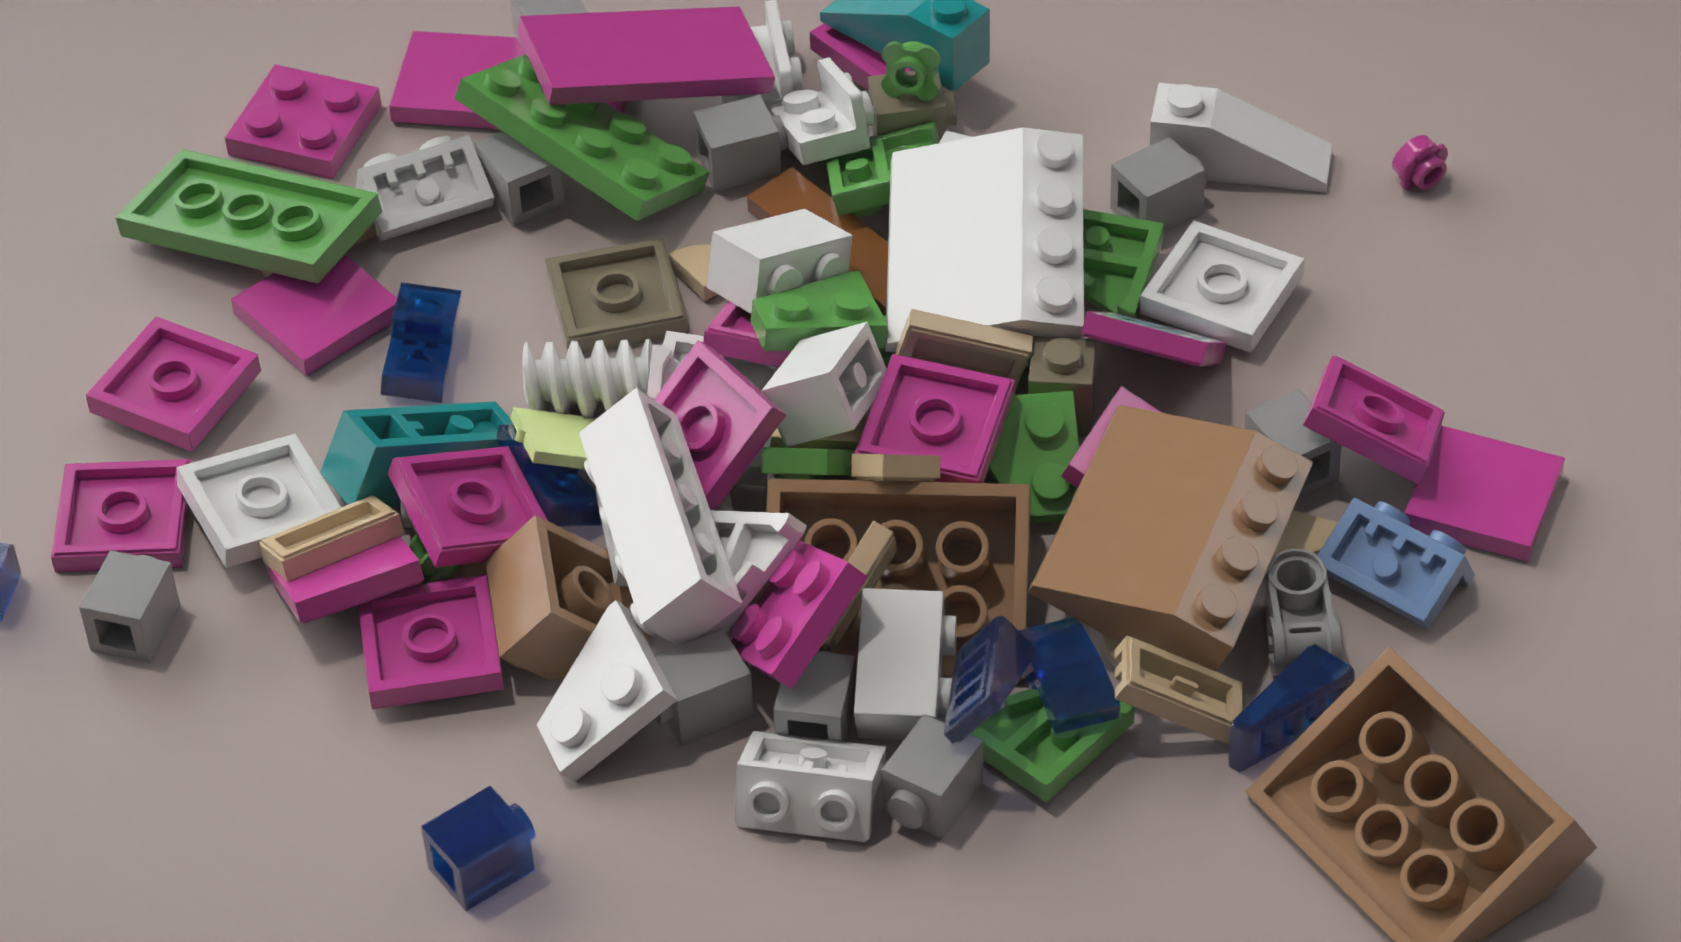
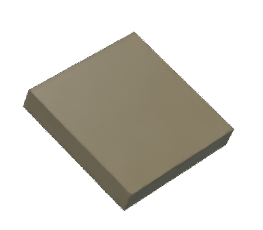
(616, 295)

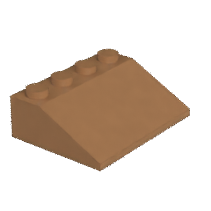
(1172, 532)
(947, 539)
(1419, 812)

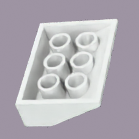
(989, 233)

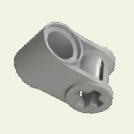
(1298, 608)

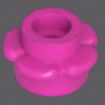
(1420, 163)

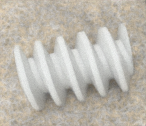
(583, 378)

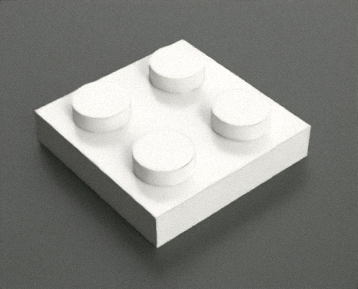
(1221, 286)
(254, 495)

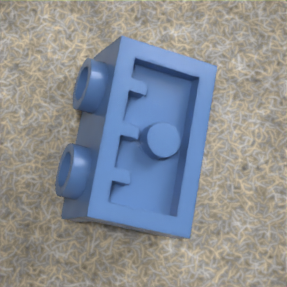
(1394, 563)

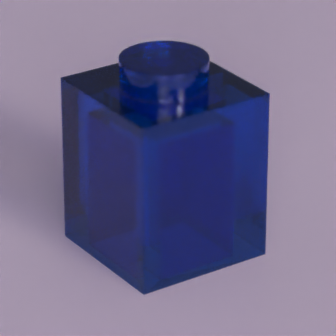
(479, 847)

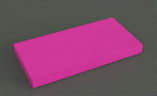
(645, 55)
(434, 70)

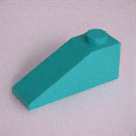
(952, 27)
(372, 437)

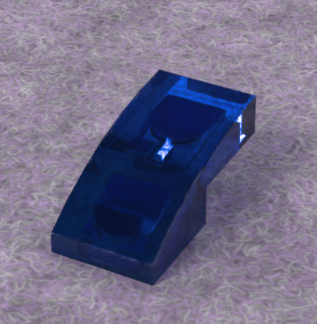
(421, 342)
(558, 489)
(1069, 676)

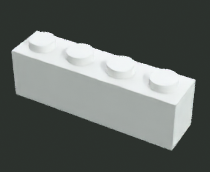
(659, 520)

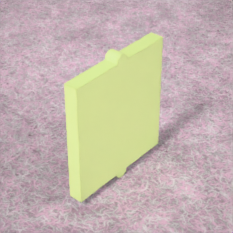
(551, 436)

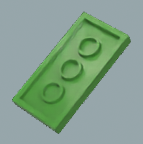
(585, 140)
(249, 215)

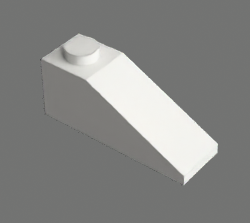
(1239, 140)

